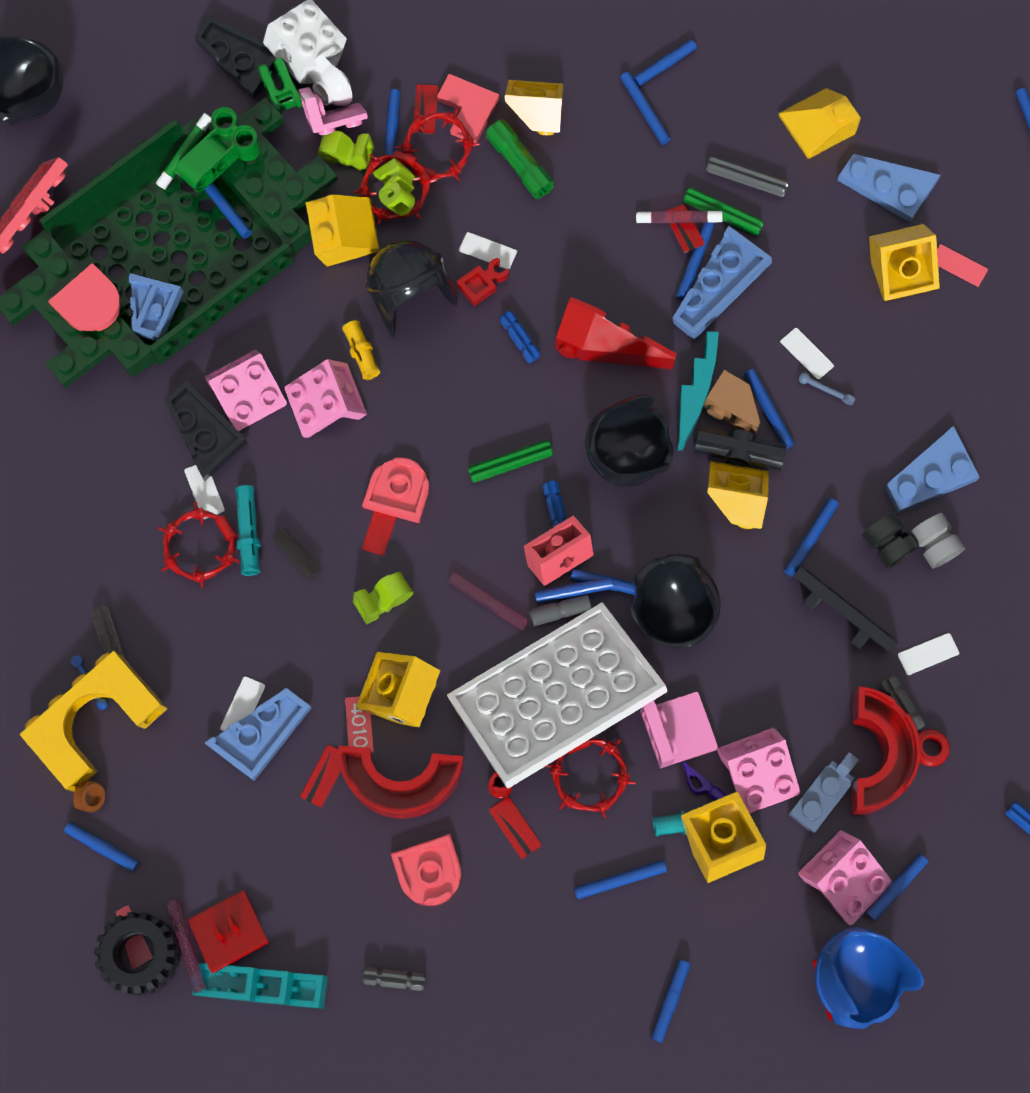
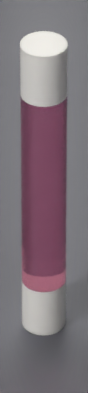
(679, 216)

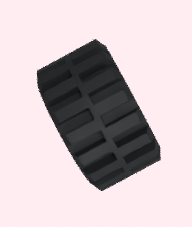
(111, 949)

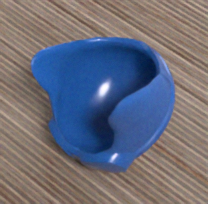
(863, 977)

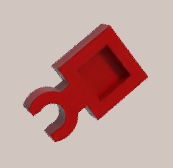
(480, 284)

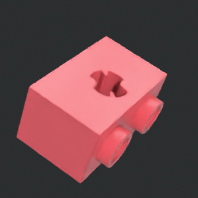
(558, 550)

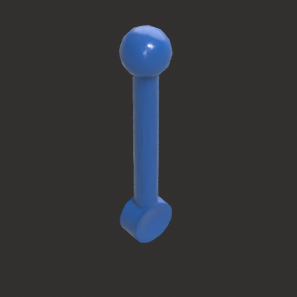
(77, 662)

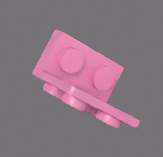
(325, 122)
(246, 390)
(324, 397)
(678, 729)
(760, 769)
(846, 876)

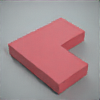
(473, 101)

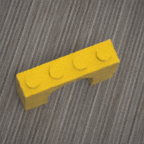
(52, 733)

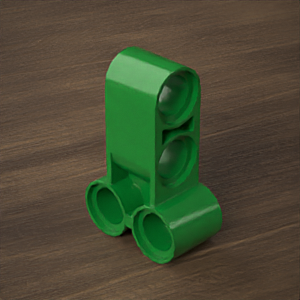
(218, 150)

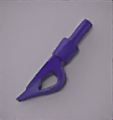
(706, 787)

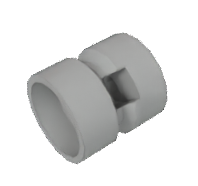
(936, 539)

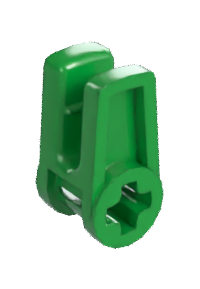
(288, 87)

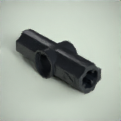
(740, 448)

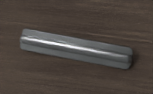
(747, 176)

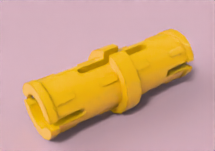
(361, 350)

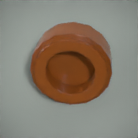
(89, 796)

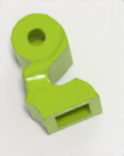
(340, 149)
(397, 188)
(386, 594)

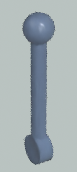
(846, 398)

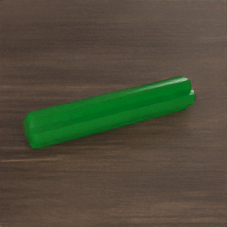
(730, 214)
(510, 461)

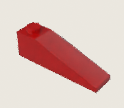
(591, 337)

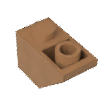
(733, 402)

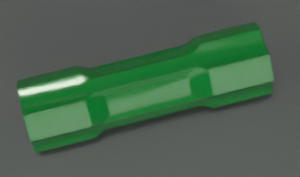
(532, 174)

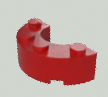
(898, 745)
(400, 798)

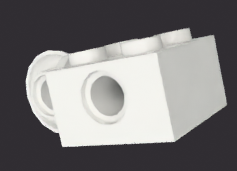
(311, 51)

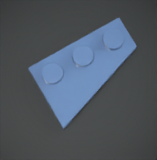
(889, 184)
(933, 473)
(260, 735)

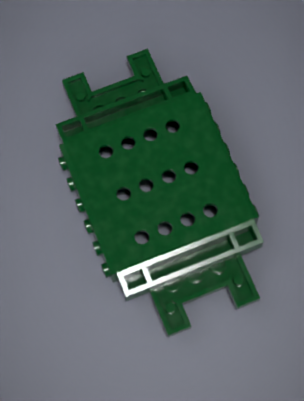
(106, 215)

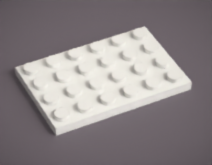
(556, 694)

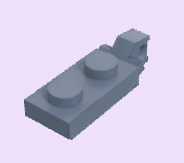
(824, 793)

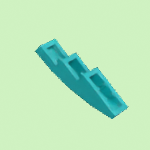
(693, 396)
(264, 986)

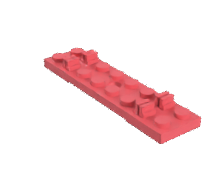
(30, 199)

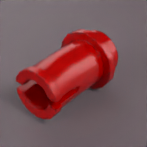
(498, 792)

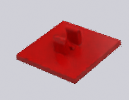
(228, 931)

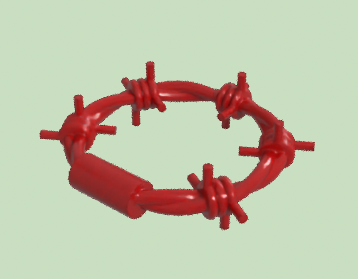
(450, 118)
(405, 159)
(227, 531)
(602, 805)

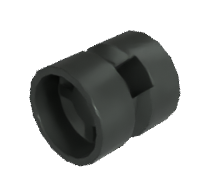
(890, 540)

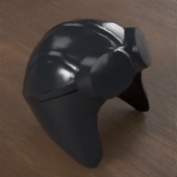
(28, 79)
(403, 271)
(629, 442)
(676, 601)

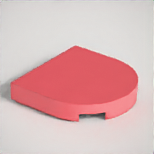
(88, 301)
(398, 489)
(429, 871)

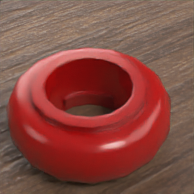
(943, 744)

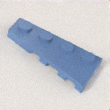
(727, 274)

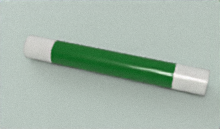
(190, 142)

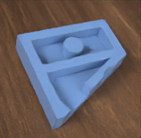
(152, 306)

